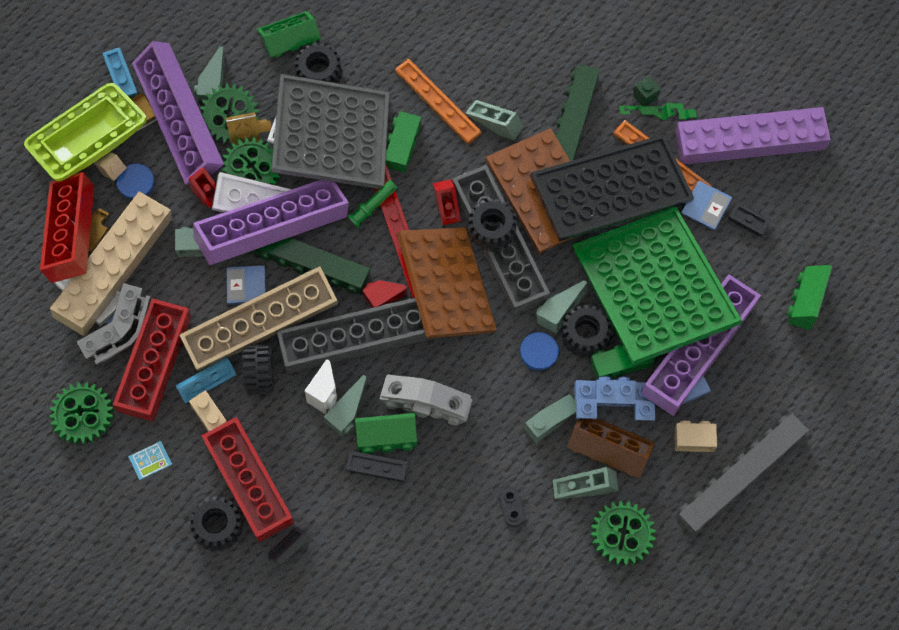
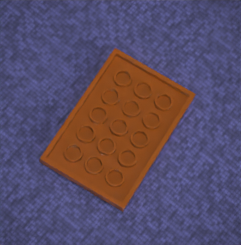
(513, 170)
(446, 282)

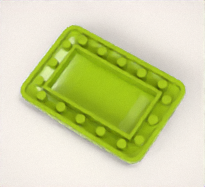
(85, 132)

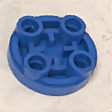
(134, 180)
(539, 351)

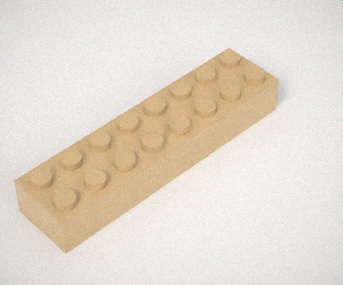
(111, 263)
(259, 319)

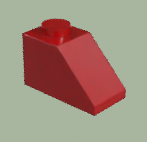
(203, 187)
(446, 202)
(383, 293)

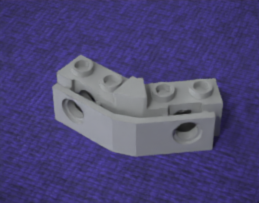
(118, 328)
(426, 398)

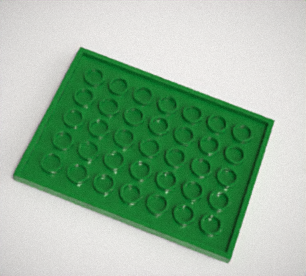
(656, 285)

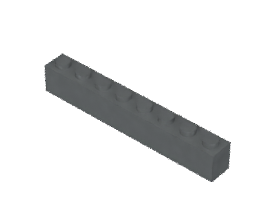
(742, 474)

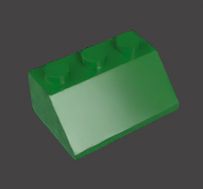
(289, 34)
(808, 296)
(386, 433)

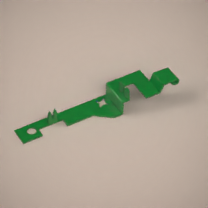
(666, 111)

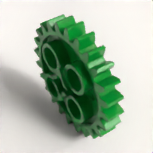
(212, 110)
(263, 158)
(82, 430)
(640, 537)

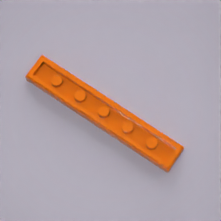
(438, 102)
(629, 134)

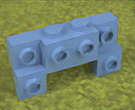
(612, 393)

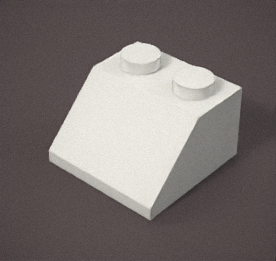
(322, 390)

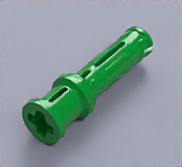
(365, 209)

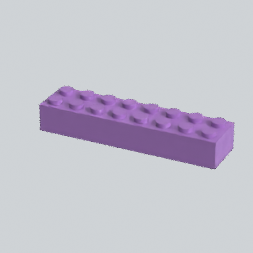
(176, 110)
(752, 135)
(269, 220)
(688, 364)

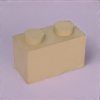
(207, 411)
(695, 437)

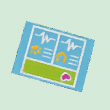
(150, 460)

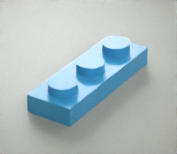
(120, 72)
(206, 379)

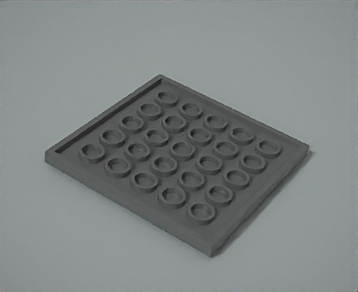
(330, 132)

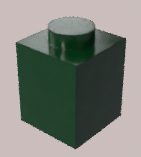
(646, 91)

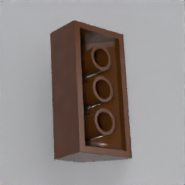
(611, 445)

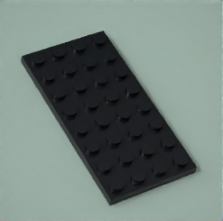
(611, 187)

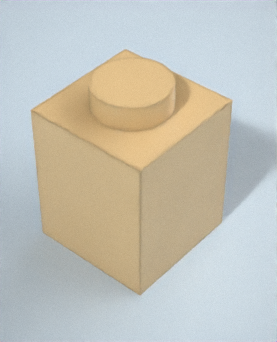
(110, 166)

